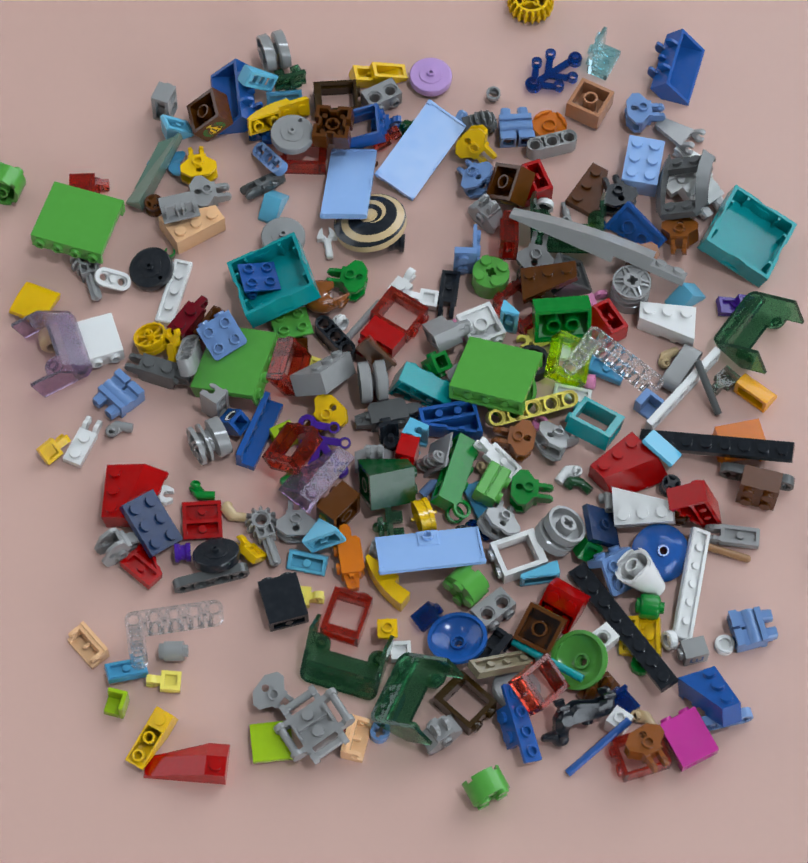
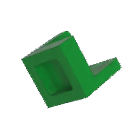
(586, 549)

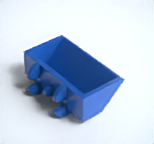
(676, 68)
(239, 97)

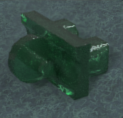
(290, 80)
(391, 517)

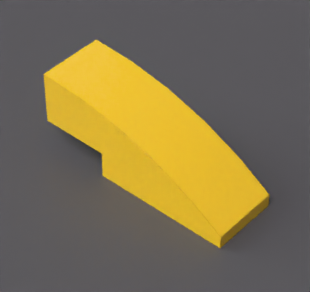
(377, 72)
(387, 585)

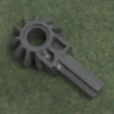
(481, 118)

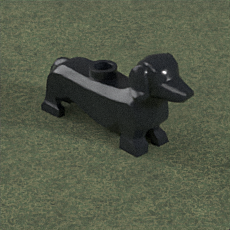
(577, 712)

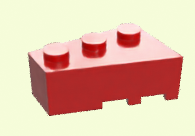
(695, 502)

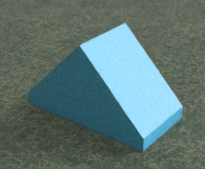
(171, 126)
(272, 205)
(686, 295)
(322, 536)

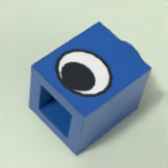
(235, 421)

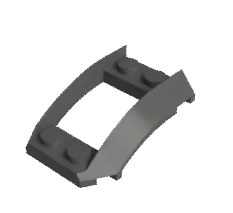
(689, 208)

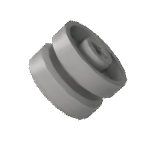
(274, 51)
(374, 381)
(560, 531)

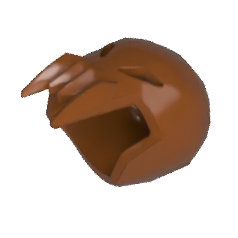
(322, 305)

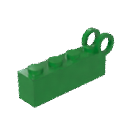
(453, 478)

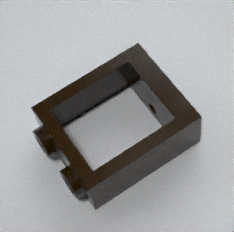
(336, 88)
(441, 698)

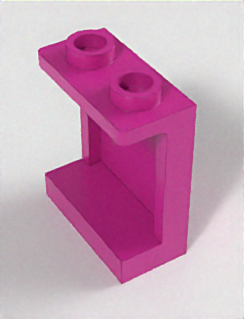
(688, 738)

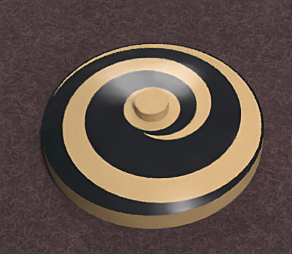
(382, 228)

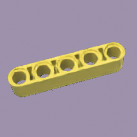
(541, 408)

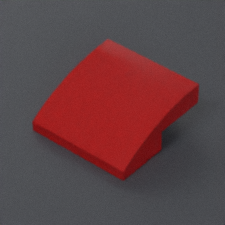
(202, 520)

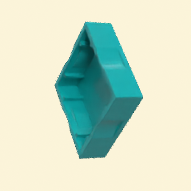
(747, 236)
(294, 276)

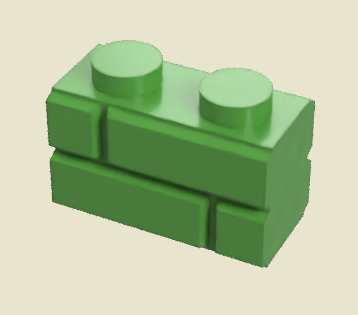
(491, 484)

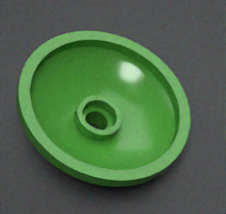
(573, 649)

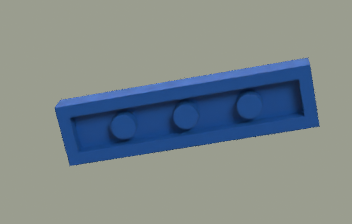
(258, 432)

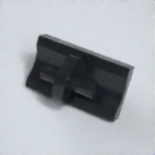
(388, 433)

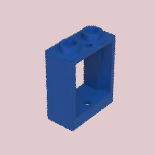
(366, 113)

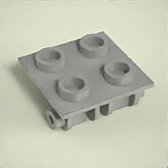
(179, 207)
(437, 456)

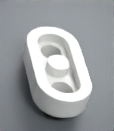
(111, 279)

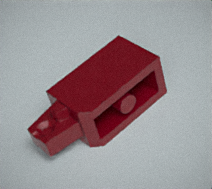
(189, 317)

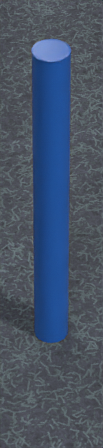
(598, 746)

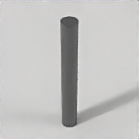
(708, 388)

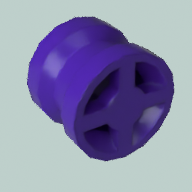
(182, 552)

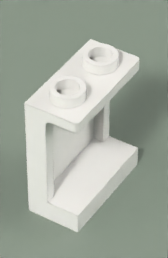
(101, 340)

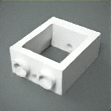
(514, 574)

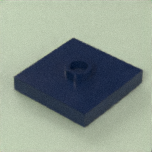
(600, 526)

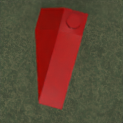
(195, 764)

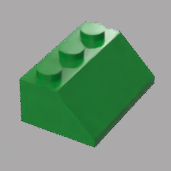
(559, 314)

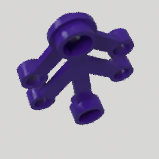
(326, 440)

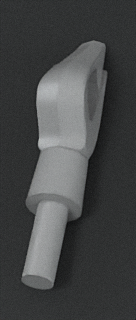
(565, 212)

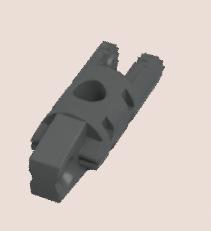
(262, 185)

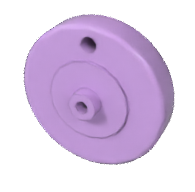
(430, 77)

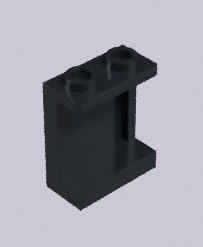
(283, 601)

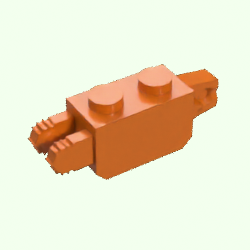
(350, 559)

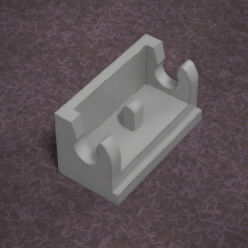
(214, 403)

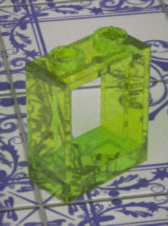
(554, 370)

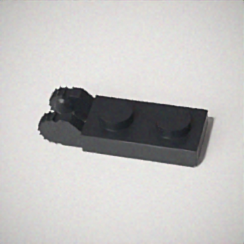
(448, 291)

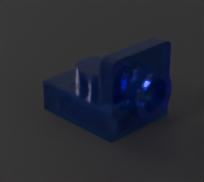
(427, 615)
(625, 699)

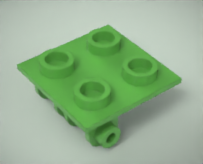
(293, 324)

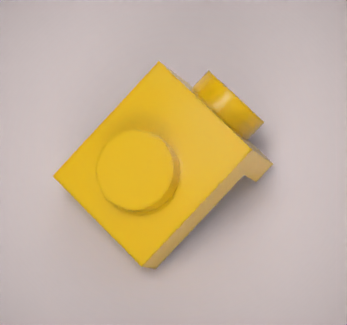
(387, 627)

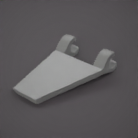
(680, 134)

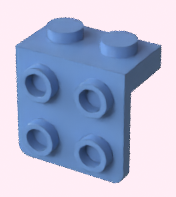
(467, 256)
(221, 335)
(608, 562)

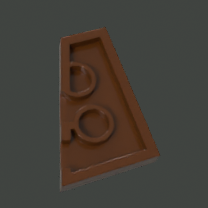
(588, 191)
(543, 278)

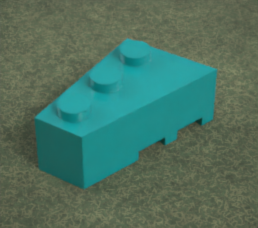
(420, 385)

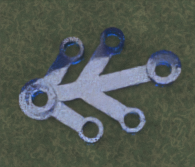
(552, 73)

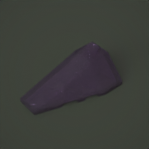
(316, 478)

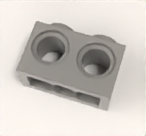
(385, 94)
(164, 100)
(489, 607)

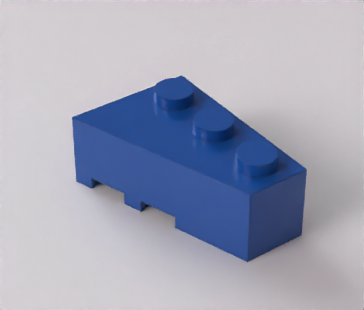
(452, 417)
(711, 694)

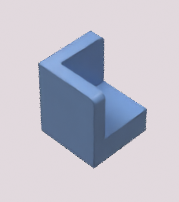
(647, 403)

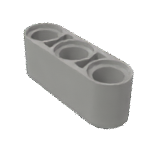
(551, 145)
(189, 355)
(681, 367)

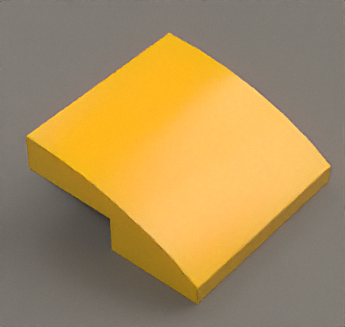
(33, 298)
(651, 631)

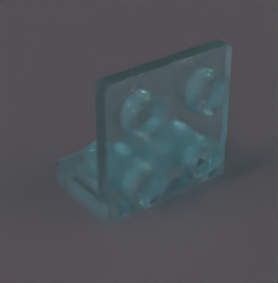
(601, 56)

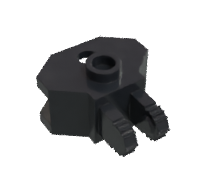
(618, 194)

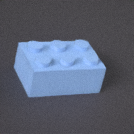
(643, 164)

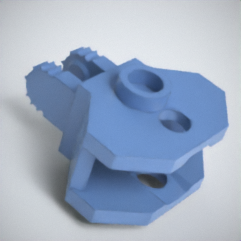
(641, 112)
(475, 178)

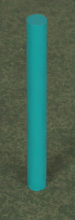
(534, 653)

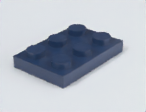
(151, 523)

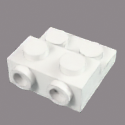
(484, 323)

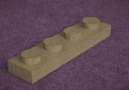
(499, 664)

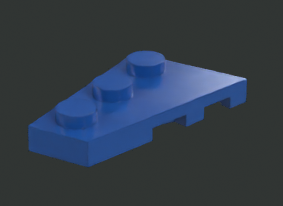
(635, 226)

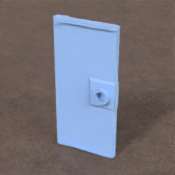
(420, 150)
(348, 184)
(429, 550)

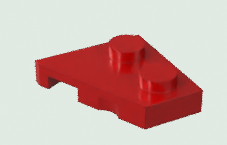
(142, 567)

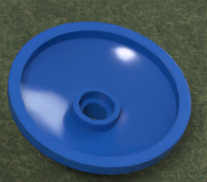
(667, 537)
(455, 630)

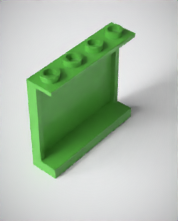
(77, 222)
(242, 370)
(495, 375)

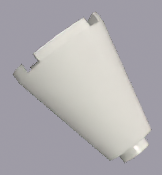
(639, 572)

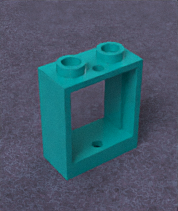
(589, 432)

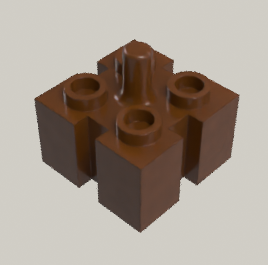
(333, 127)

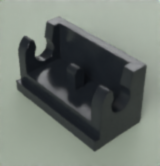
(497, 643)

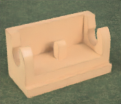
(88, 645)
(358, 734)

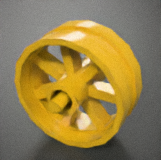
(148, 339)
(423, 515)

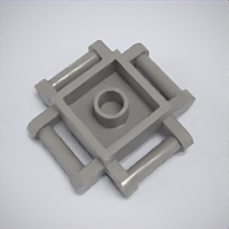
(314, 725)

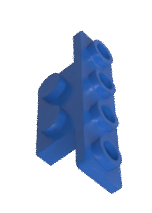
(517, 726)

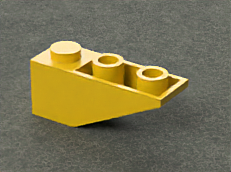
(151, 737)

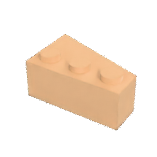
(193, 231)

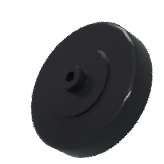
(151, 269)
(216, 555)

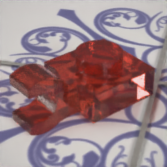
(392, 134)

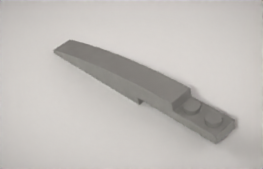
(599, 243)

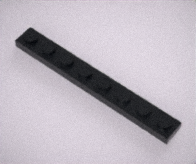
(728, 446)
(624, 627)

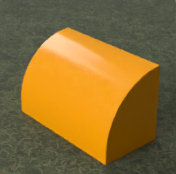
(754, 392)

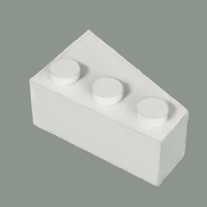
(668, 321)
(639, 510)

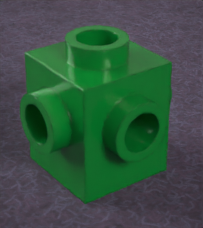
(437, 363)

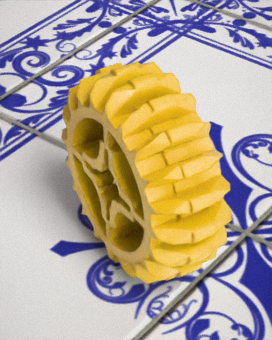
(530, 10)

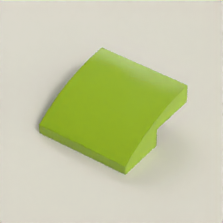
(268, 745)

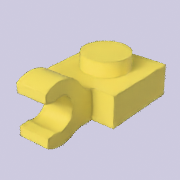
(312, 597)
(168, 681)

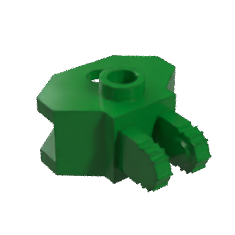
(352, 279)
(525, 491)

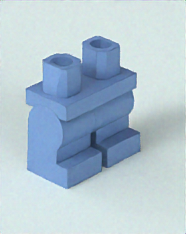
(515, 124)
(119, 394)
(750, 629)

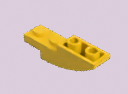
(266, 116)

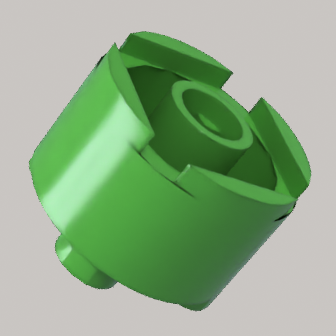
(11, 183)
(490, 276)
(466, 585)
(486, 786)

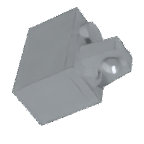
(445, 333)

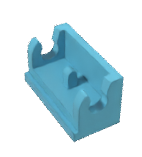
(417, 429)

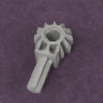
(86, 271)
(264, 533)

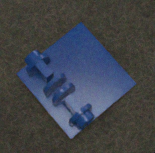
(258, 278)

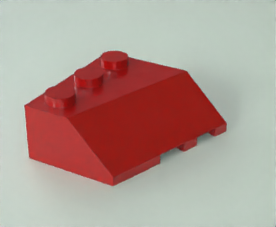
(627, 467)
(124, 484)

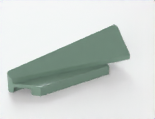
(154, 171)

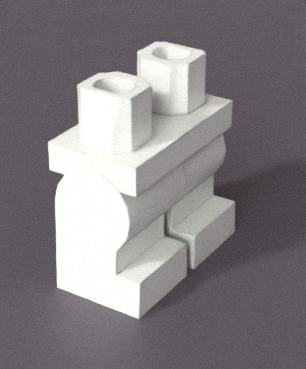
(714, 196)

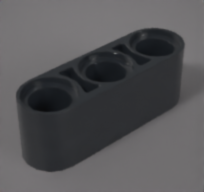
(332, 332)

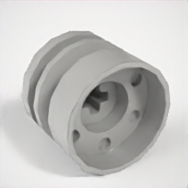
(629, 288)
(206, 441)

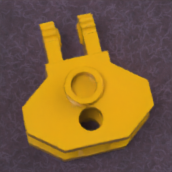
(476, 145)
(198, 165)
(324, 412)

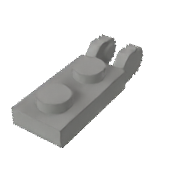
(734, 535)

